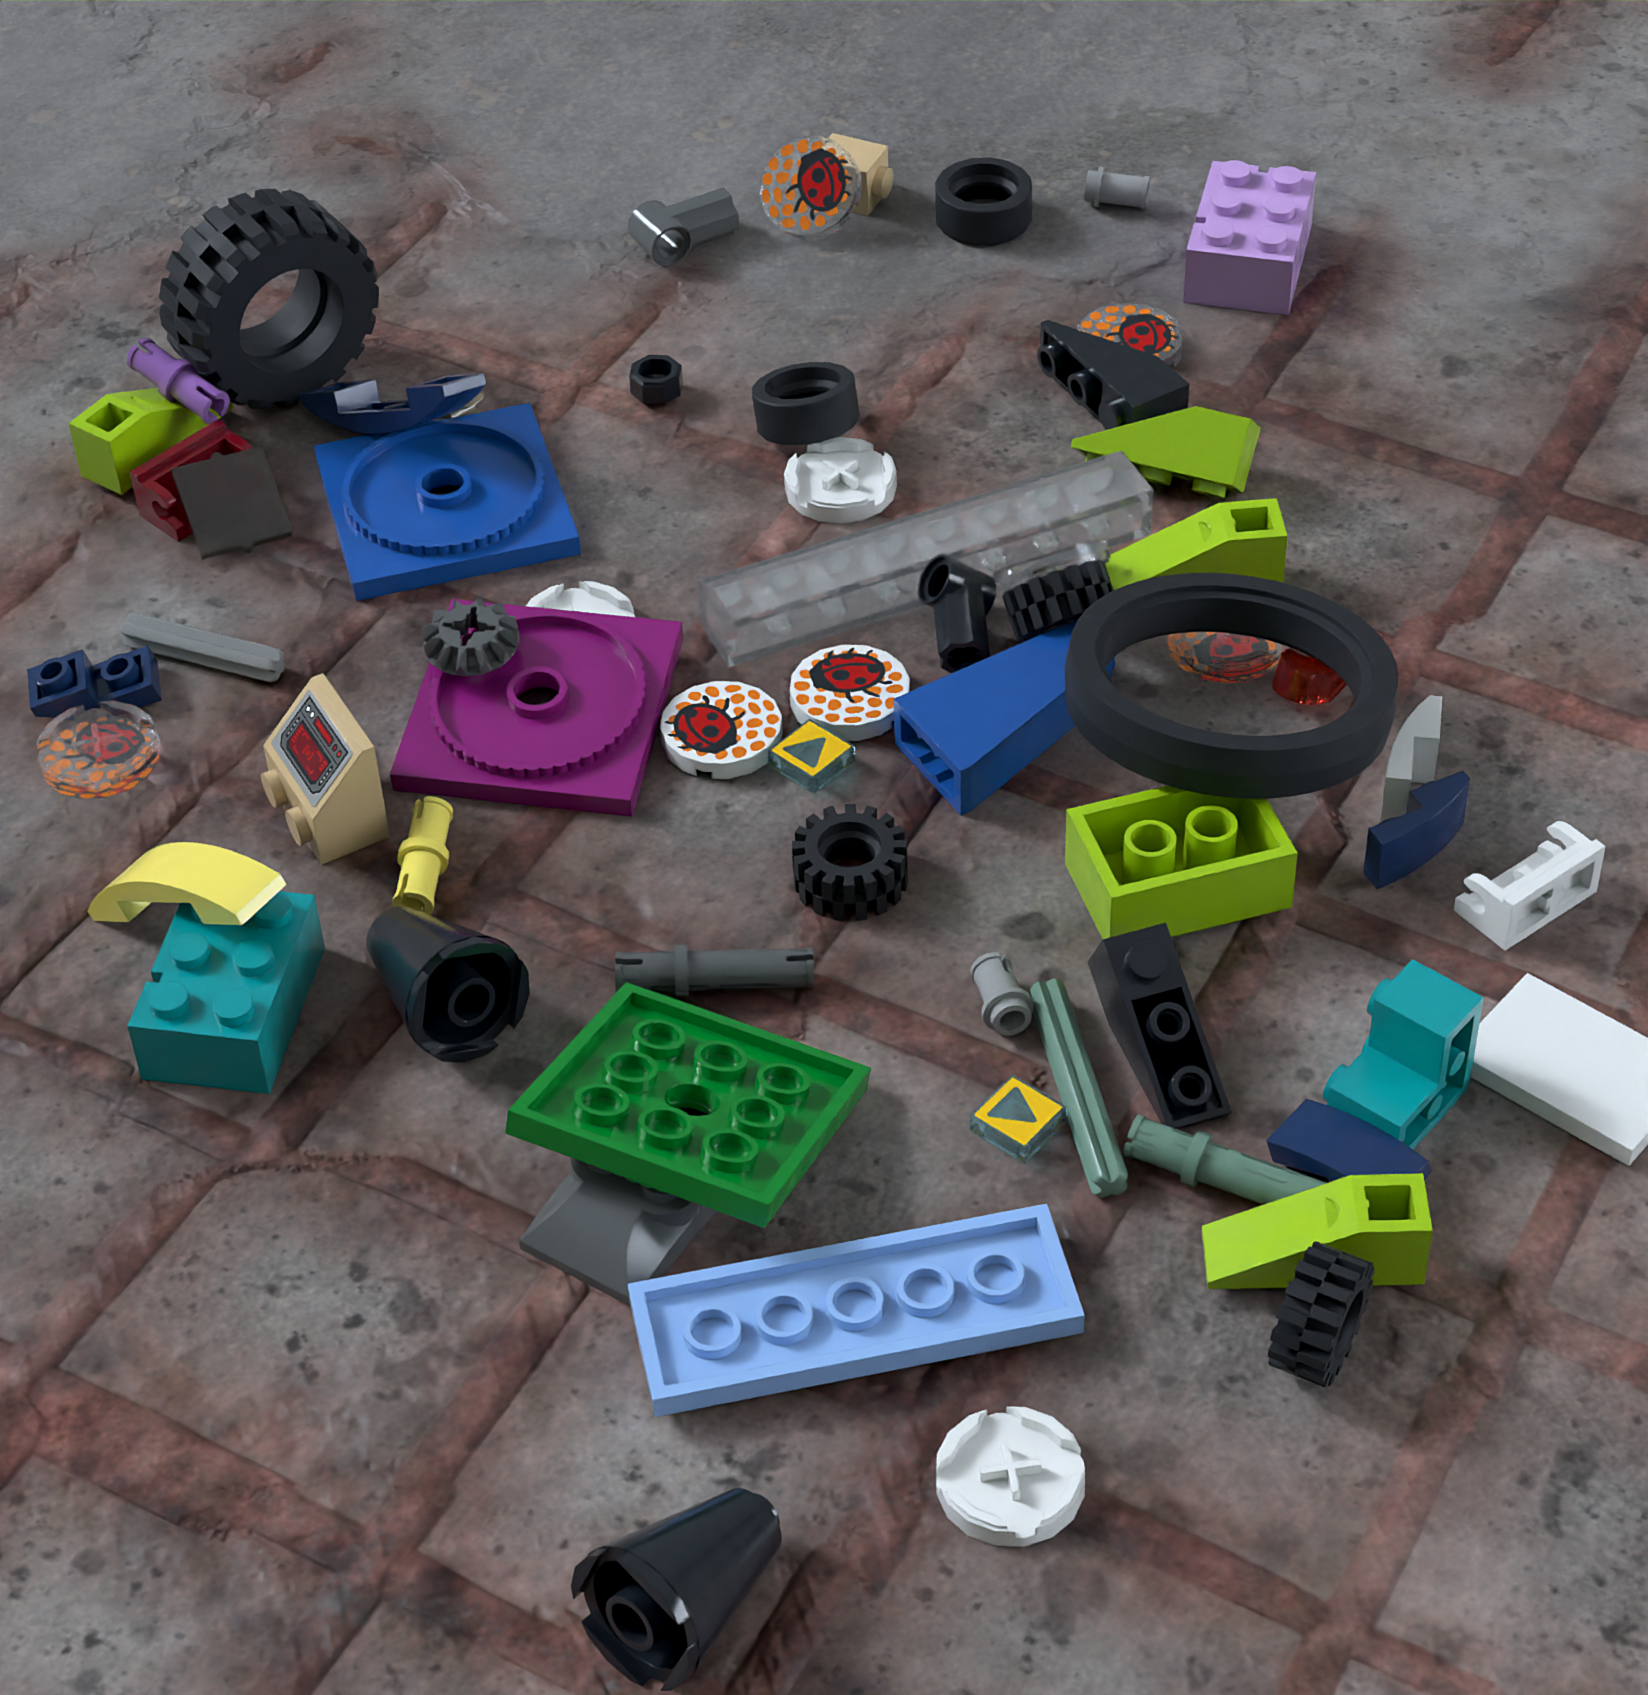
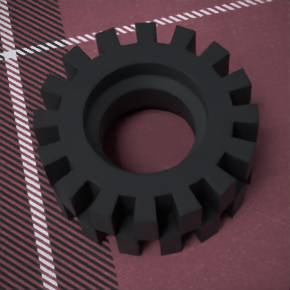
(1055, 598)
(850, 887)
(1320, 1314)

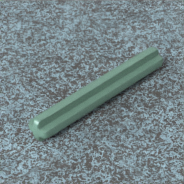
(1078, 1089)

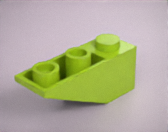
(127, 432)
(1186, 444)
(1222, 539)
(1363, 1215)

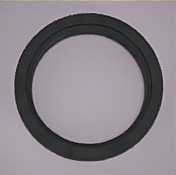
(1221, 761)

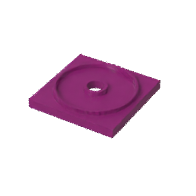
(570, 753)

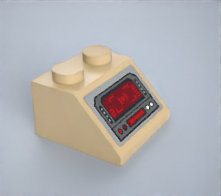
(325, 775)

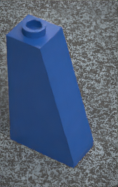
(988, 718)

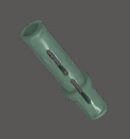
(1207, 1162)

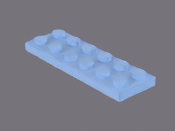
(853, 1309)

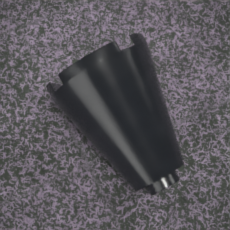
(448, 982)
(676, 1585)

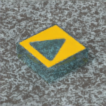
(811, 756)
(1018, 1118)

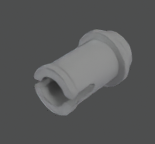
(1116, 189)
(1005, 1005)

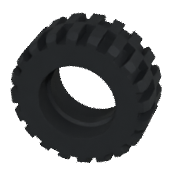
(232, 260)

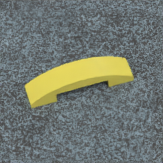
(215, 880)

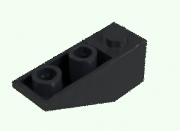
(1110, 378)
(1158, 1025)

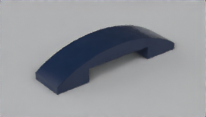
(359, 408)

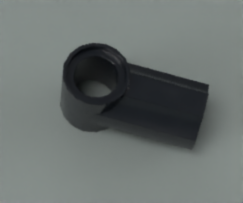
(960, 606)

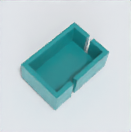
(227, 996)

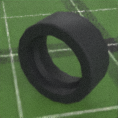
(983, 222)
(805, 403)

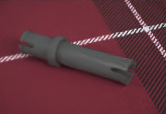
(715, 970)

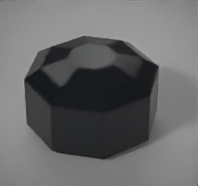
(656, 379)

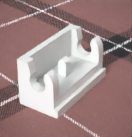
(1534, 888)

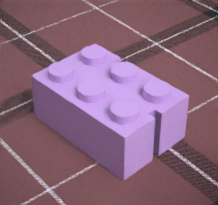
(1249, 237)

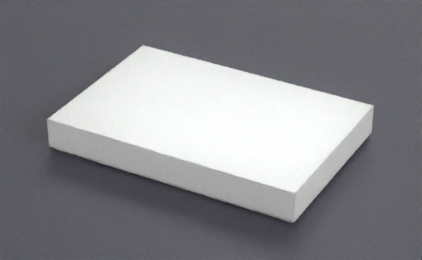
(1567, 1066)

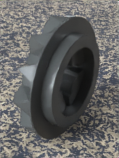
(484, 651)

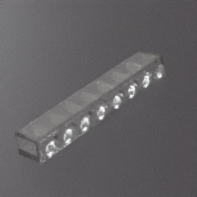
(879, 568)

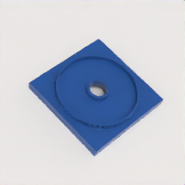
(409, 539)

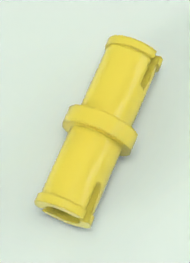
(423, 854)

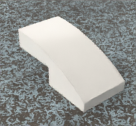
(1412, 756)

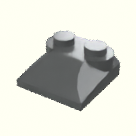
(612, 1230)

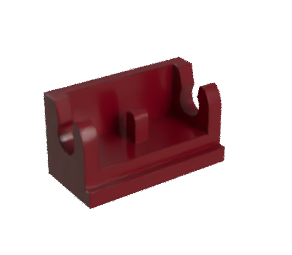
(154, 484)

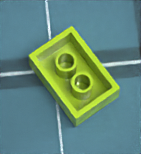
(1178, 860)

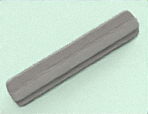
(203, 647)

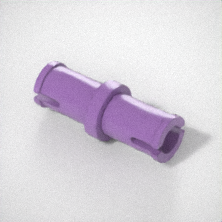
(178, 380)

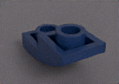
(76, 682)
(1413, 839)
(1340, 1145)

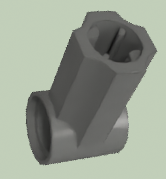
(673, 230)

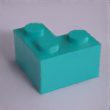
(1414, 1056)

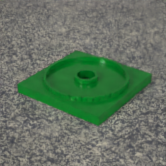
(644, 1056)

